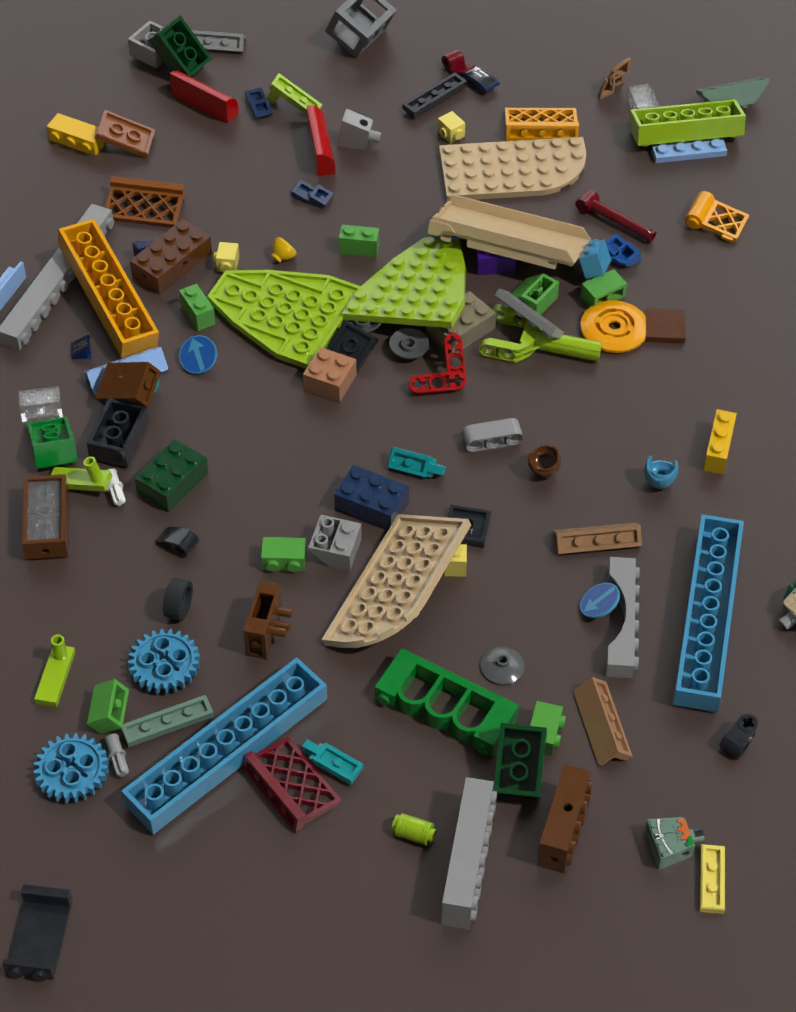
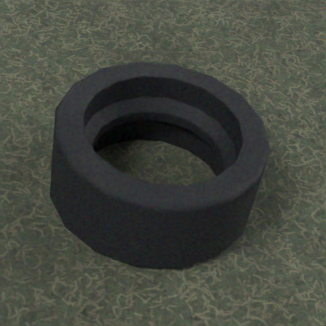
(177, 599)

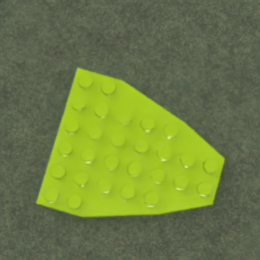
(415, 288)
(283, 309)

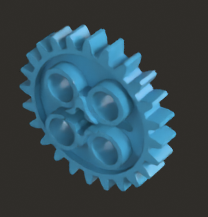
(164, 661)
(71, 768)

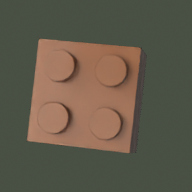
(329, 374)

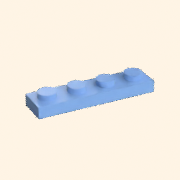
(689, 150)

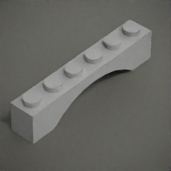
(621, 652)

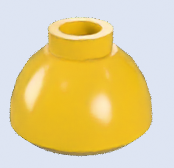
(282, 250)

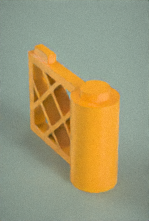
(702, 212)

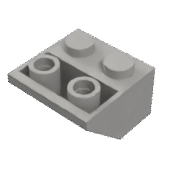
(336, 542)

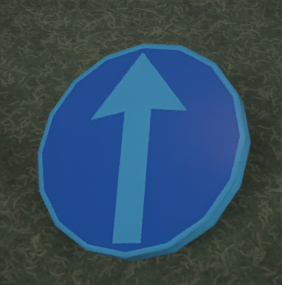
(198, 354)
(600, 600)

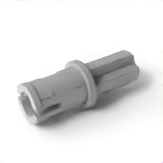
(117, 755)

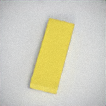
(712, 879)

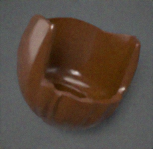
(544, 460)

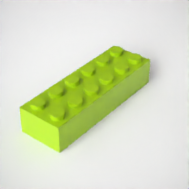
(687, 122)

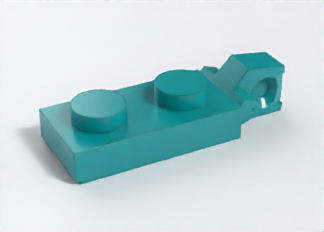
(414, 463)
(333, 761)

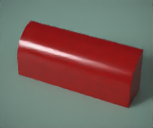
(203, 97)
(320, 141)

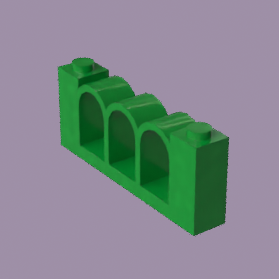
(407, 666)

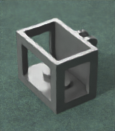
(357, 26)

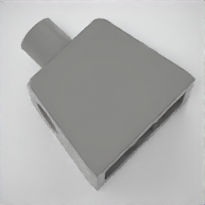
(356, 131)

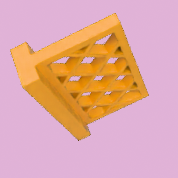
(535, 129)

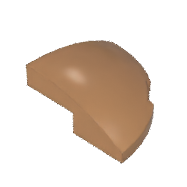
(614, 78)

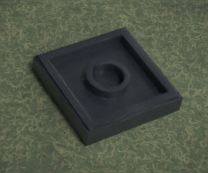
(353, 343)
(479, 522)

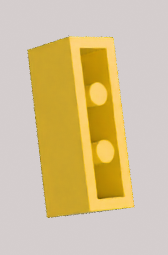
(74, 134)
(720, 441)

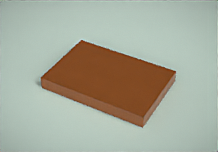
(125, 134)

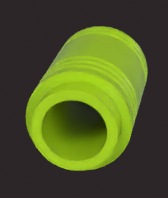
(413, 829)

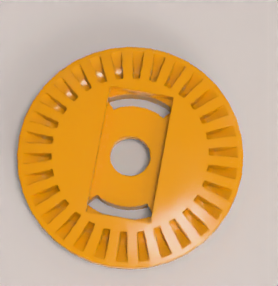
(596, 327)

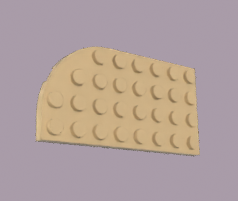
(511, 167)
(397, 580)

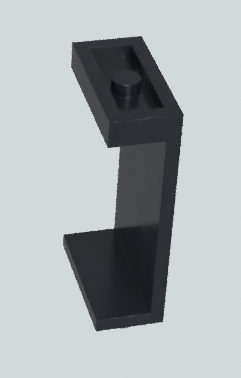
(39, 933)

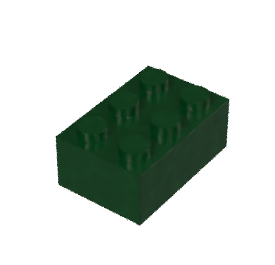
(180, 47)
(171, 475)
(520, 761)

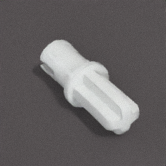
(115, 489)

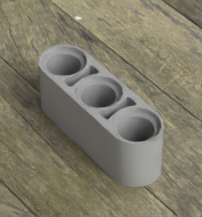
(492, 435)

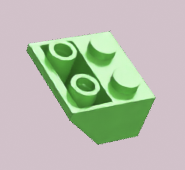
(538, 292)

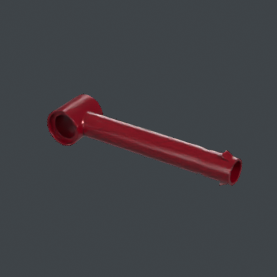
(591, 201)

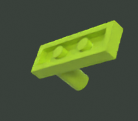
(291, 93)
(86, 479)
(55, 672)

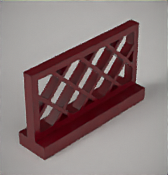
(274, 790)

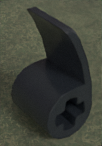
(180, 539)

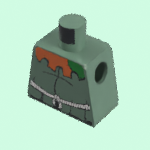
(671, 840)

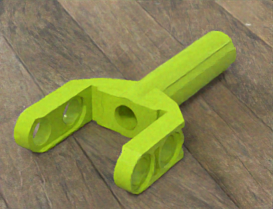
(533, 339)

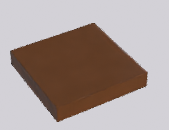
(665, 325)

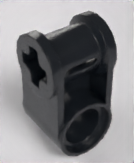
(740, 735)

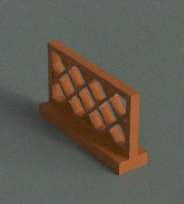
(147, 190)

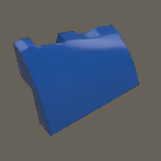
(622, 252)

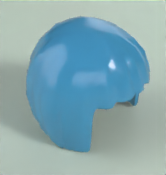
(660, 473)

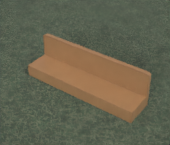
(598, 538)
(602, 721)

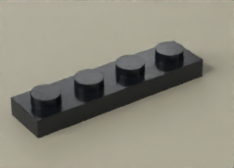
(434, 95)

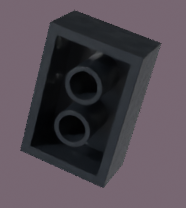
(118, 432)

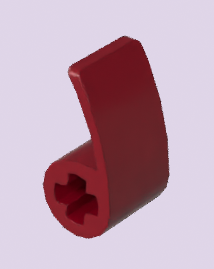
(455, 62)

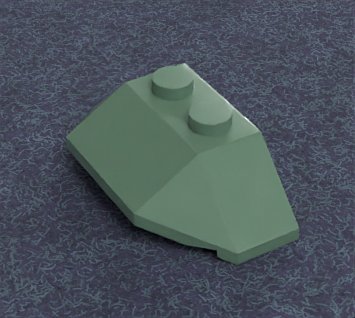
(743, 91)

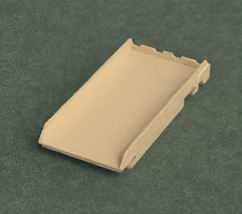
(509, 232)

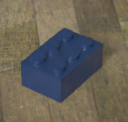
(371, 497)

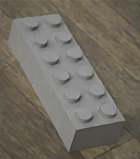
(469, 854)

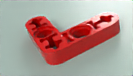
(452, 372)

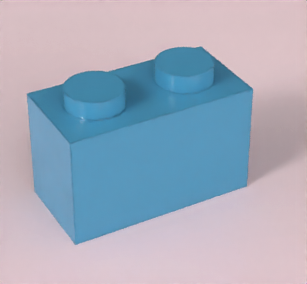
(595, 258)

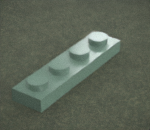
(167, 721)

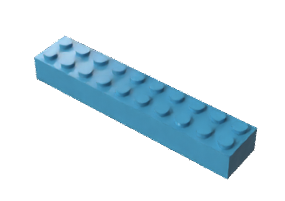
(709, 614)
(221, 745)

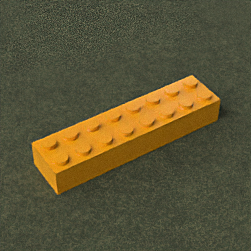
(108, 288)

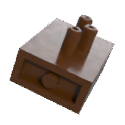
(128, 382)
(264, 620)

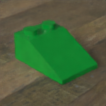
(52, 442)

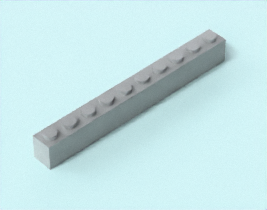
(46, 289)

